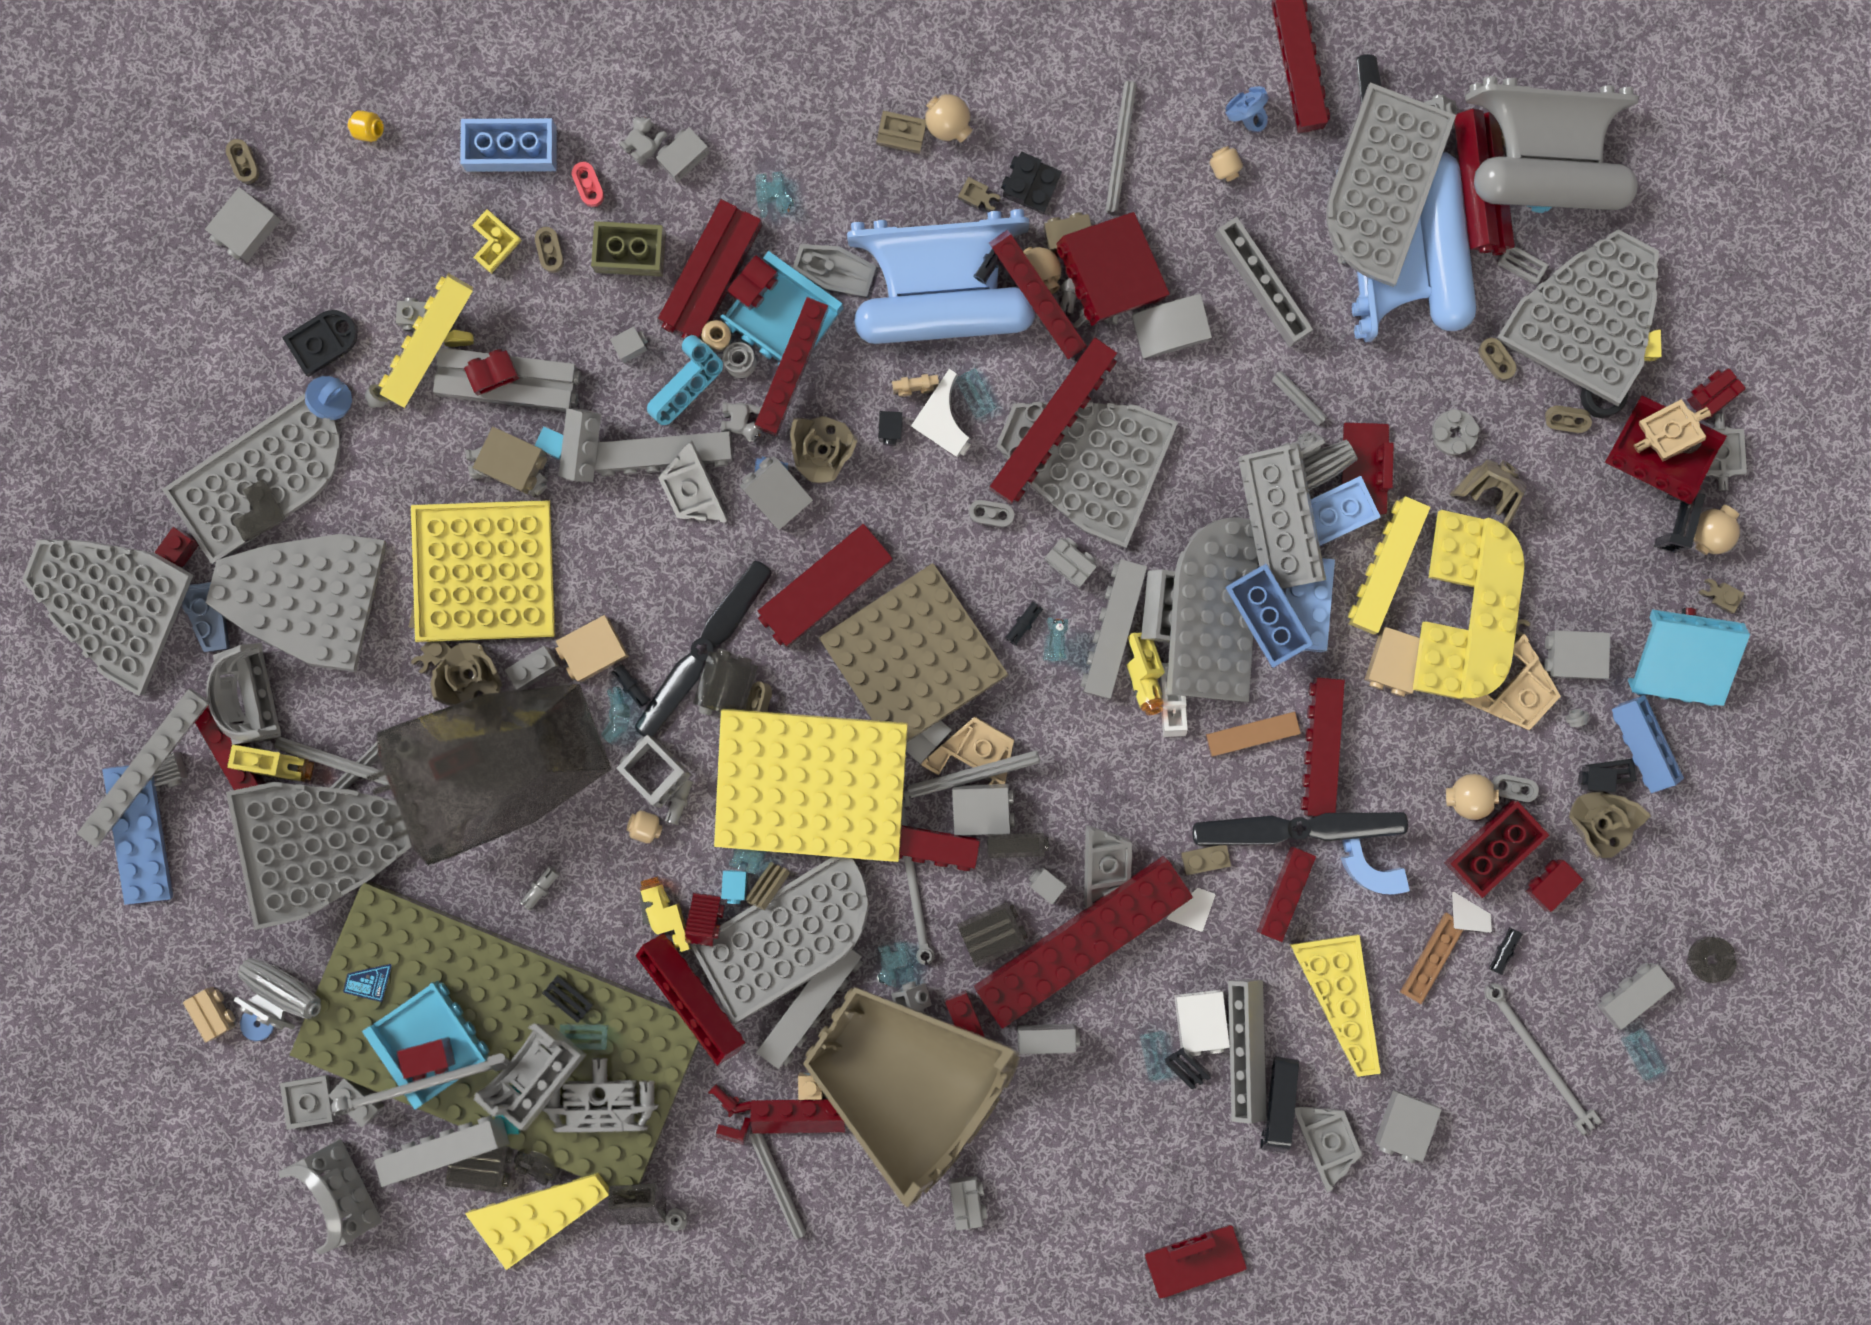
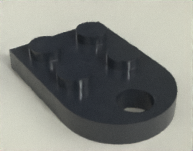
(319, 341)

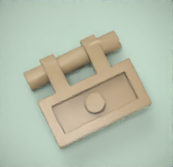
(906, 386)

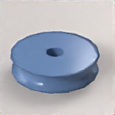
(251, 1031)

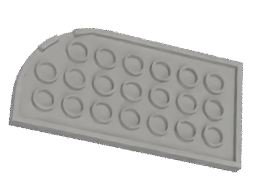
(1385, 181)
(288, 450)
(1208, 634)
(789, 942)

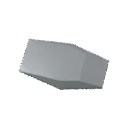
(835, 269)

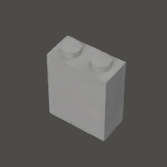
(242, 225)
(775, 492)
(1577, 655)
(982, 809)
(1047, 1039)
(1407, 1127)

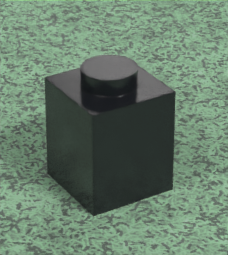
(890, 427)
(1598, 779)

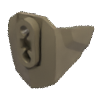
(811, 436)
(1490, 475)
(451, 680)
(1618, 818)

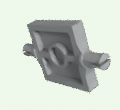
(1731, 456)

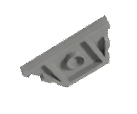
(690, 487)
(1106, 863)
(1329, 1142)

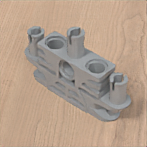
(605, 1118)

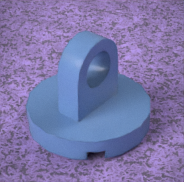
(1246, 106)
(328, 397)

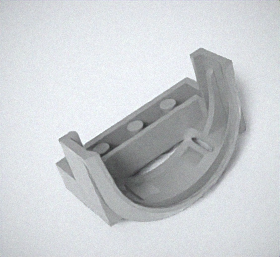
(249, 668)
(534, 1073)
(337, 1193)

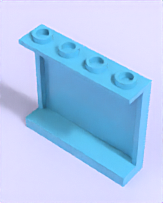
(776, 317)
(1690, 658)
(422, 1020)

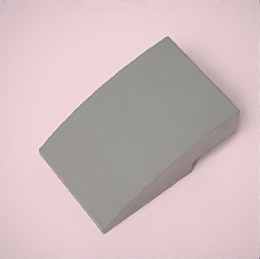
(1172, 326)

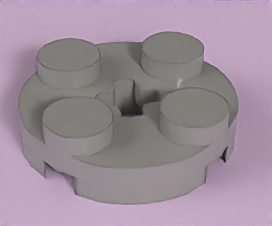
(1467, 428)

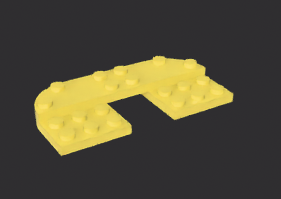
(1492, 562)

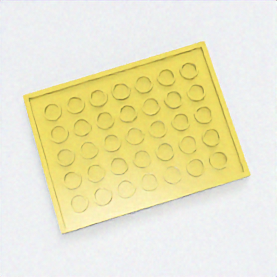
(810, 785)

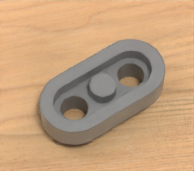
(991, 514)
(1514, 786)

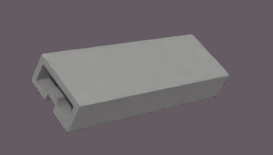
(540, 385)

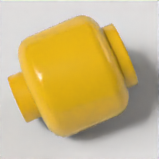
(365, 126)

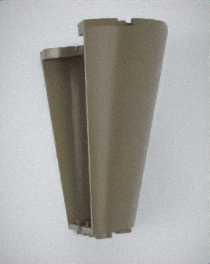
(908, 1086)

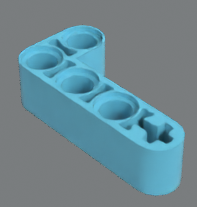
(665, 405)

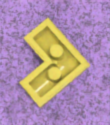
(500, 241)

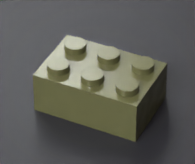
(628, 248)

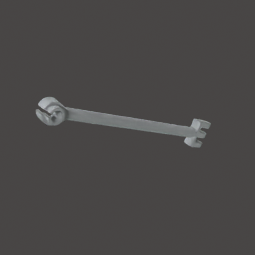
(915, 897)
(343, 1106)
(1583, 1117)

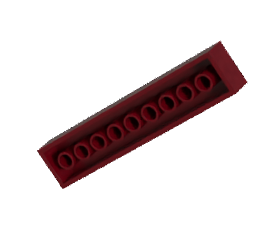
(1083, 942)

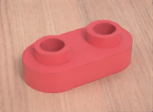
(588, 185)

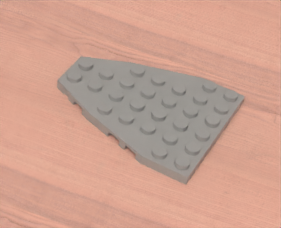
(1591, 316)
(1101, 465)
(303, 596)
(110, 603)
(309, 846)

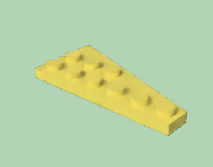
(1340, 985)
(529, 1220)

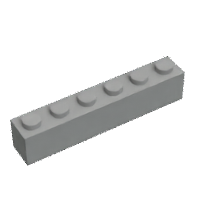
(1263, 282)
(659, 452)
(1114, 629)
(805, 1010)
(1247, 1050)
(442, 1151)

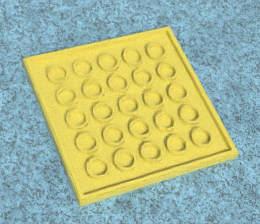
(482, 571)

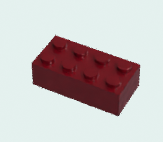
(1496, 849)

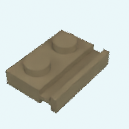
(901, 132)

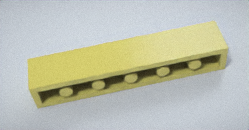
(426, 339)
(1389, 565)

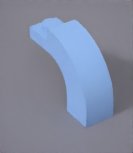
(1384, 882)

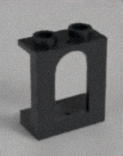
(1677, 541)

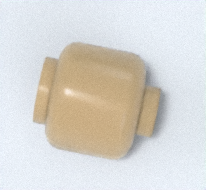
(1226, 163)
(716, 328)
(644, 827)

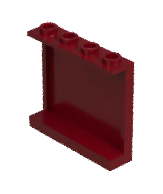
(1112, 268)
(1678, 475)

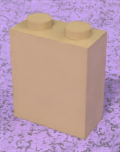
(591, 649)
(1393, 662)

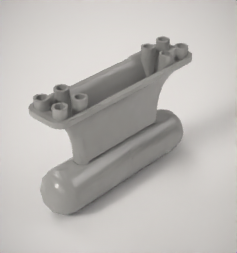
(1553, 147)

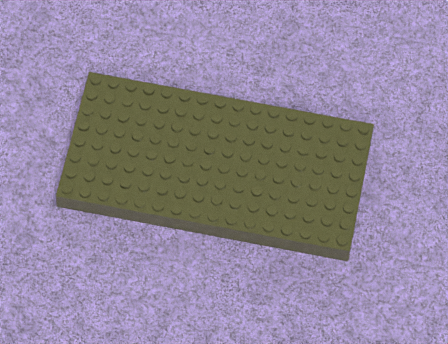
(501, 996)

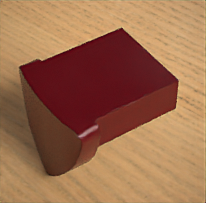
(732, 1134)

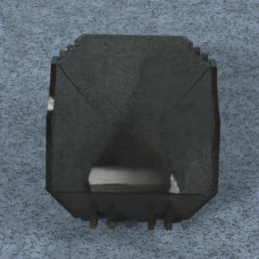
(488, 766)

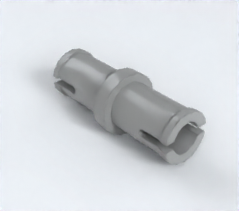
(678, 802)
(539, 888)

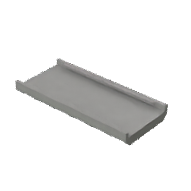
(1282, 515)

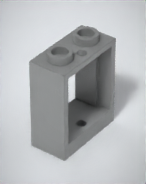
(669, 785)

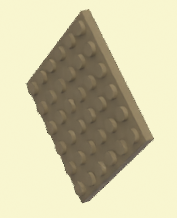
(914, 654)

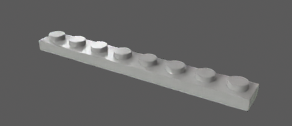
(143, 767)

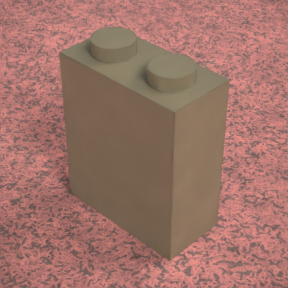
(510, 460)

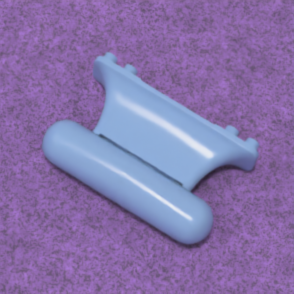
(1434, 266)
(934, 284)

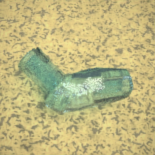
(618, 716)

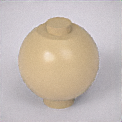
(948, 118)
(1046, 265)
(1717, 530)
(1472, 796)

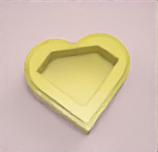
(459, 338)

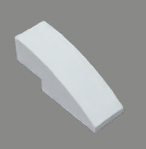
(1174, 710)

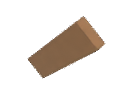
(1253, 734)
(1431, 959)

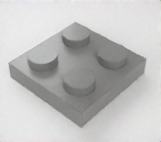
(307, 1102)

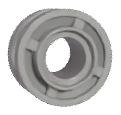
(737, 350)

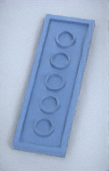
(140, 845)

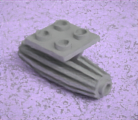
(1325, 462)
(275, 994)

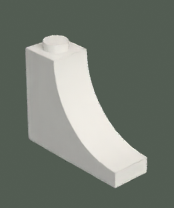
(938, 421)

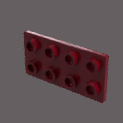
(1373, 460)
(1195, 1261)

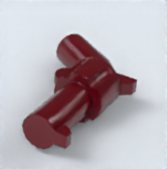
(728, 1102)

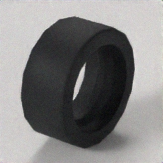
(1589, 405)

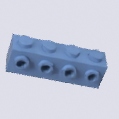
(1647, 744)

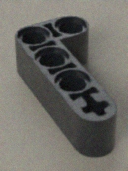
(1281, 1105)

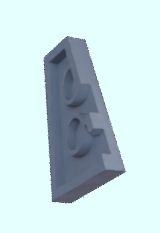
(207, 623)

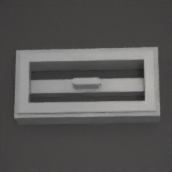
(1517, 271)

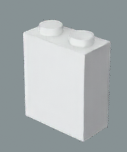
(1202, 1022)

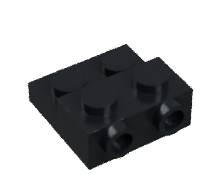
(1030, 182)

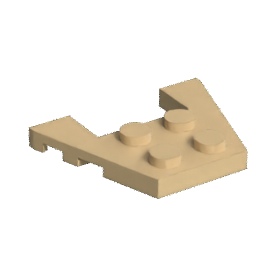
(1526, 695)
(975, 745)

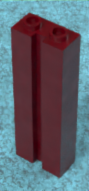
(1487, 223)
(710, 270)
(824, 586)

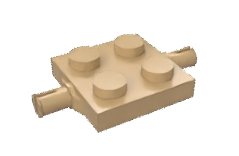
(1672, 430)

